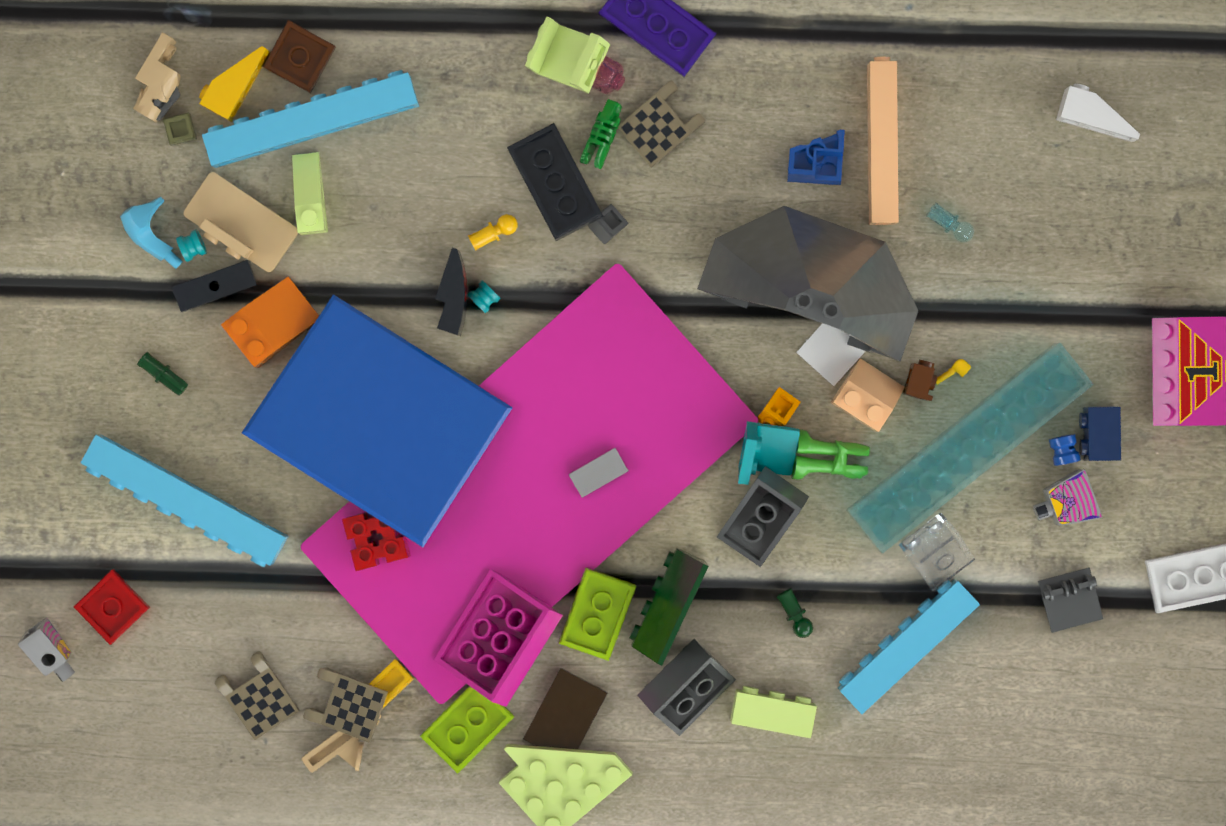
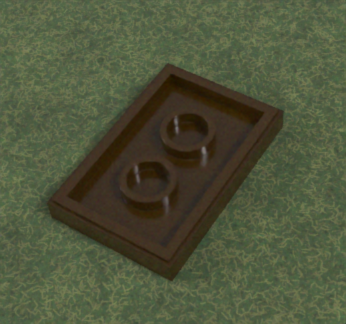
(565, 712)

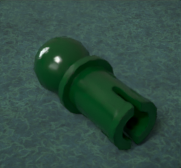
(802, 626)

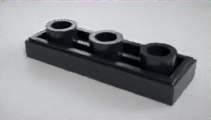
(199, 290)

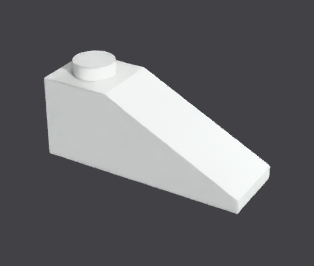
(1091, 112)

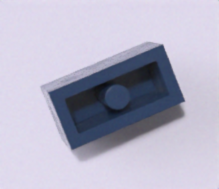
(1100, 433)

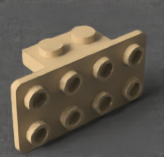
(240, 223)

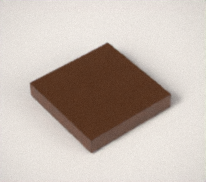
(299, 56)

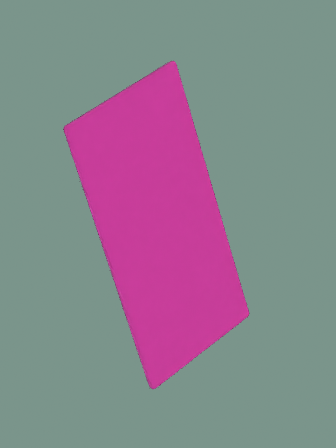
(585, 384)

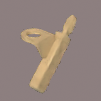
(337, 744)

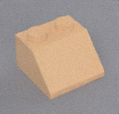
(868, 395)

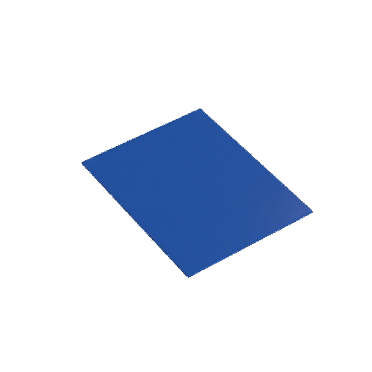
(377, 420)

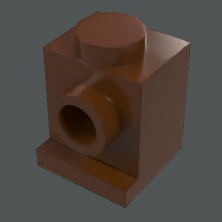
(920, 380)

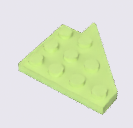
(561, 783)

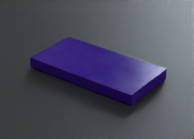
(661, 29)

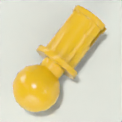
(505, 225)

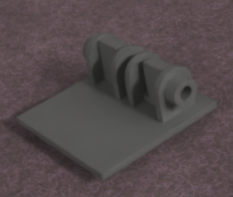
(1070, 599)

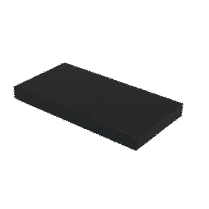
(555, 182)

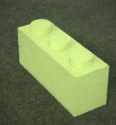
(773, 712)

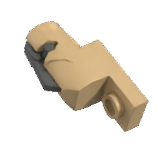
(160, 81)

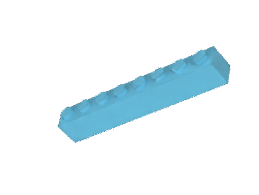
(310, 120)
(184, 499)

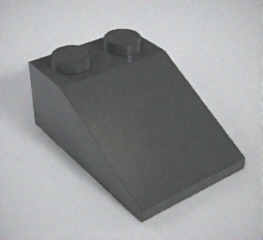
(763, 516)

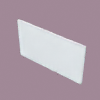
(829, 353)

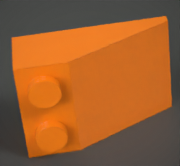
(270, 322)

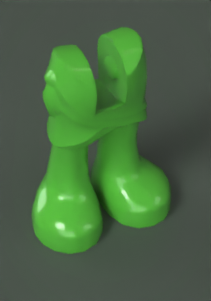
(837, 466)

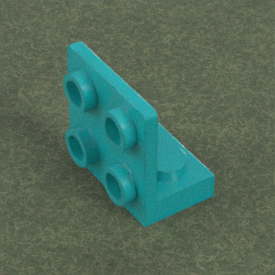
(768, 447)

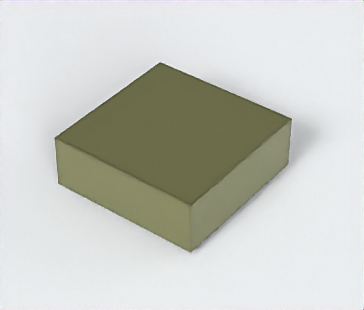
(179, 129)

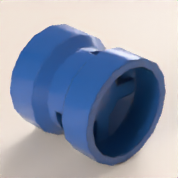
(1064, 449)

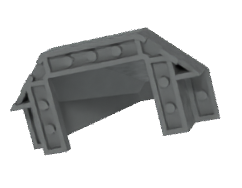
(818, 273)

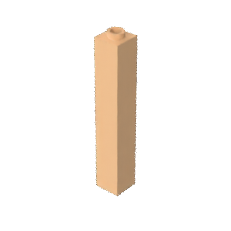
(882, 141)

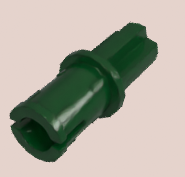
(162, 374)

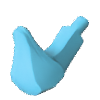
(137, 225)

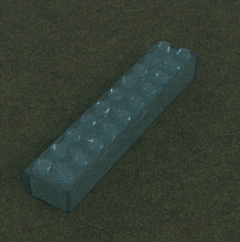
(969, 447)

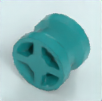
(191, 245)
(483, 296)

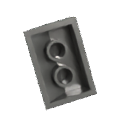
(686, 687)

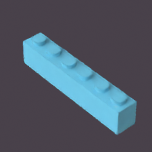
(908, 645)

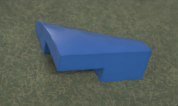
(818, 161)

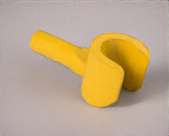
(960, 366)

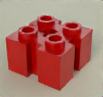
(366, 551)

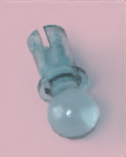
(962, 230)

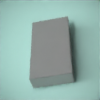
(598, 472)

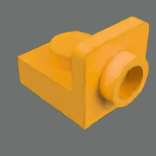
(779, 408)

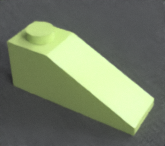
(309, 194)

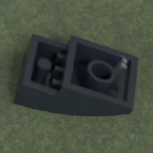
(453, 293)

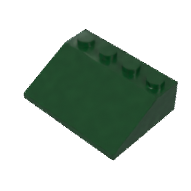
(669, 605)

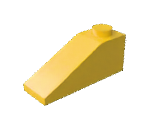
(231, 87)

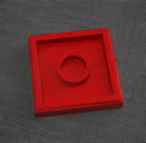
(111, 607)

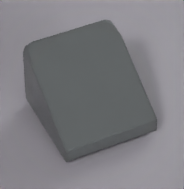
(608, 225)

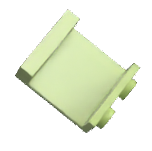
(567, 55)

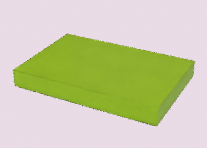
(597, 614)
(466, 728)

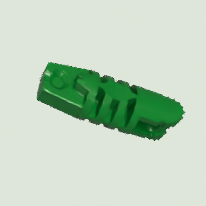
(602, 134)

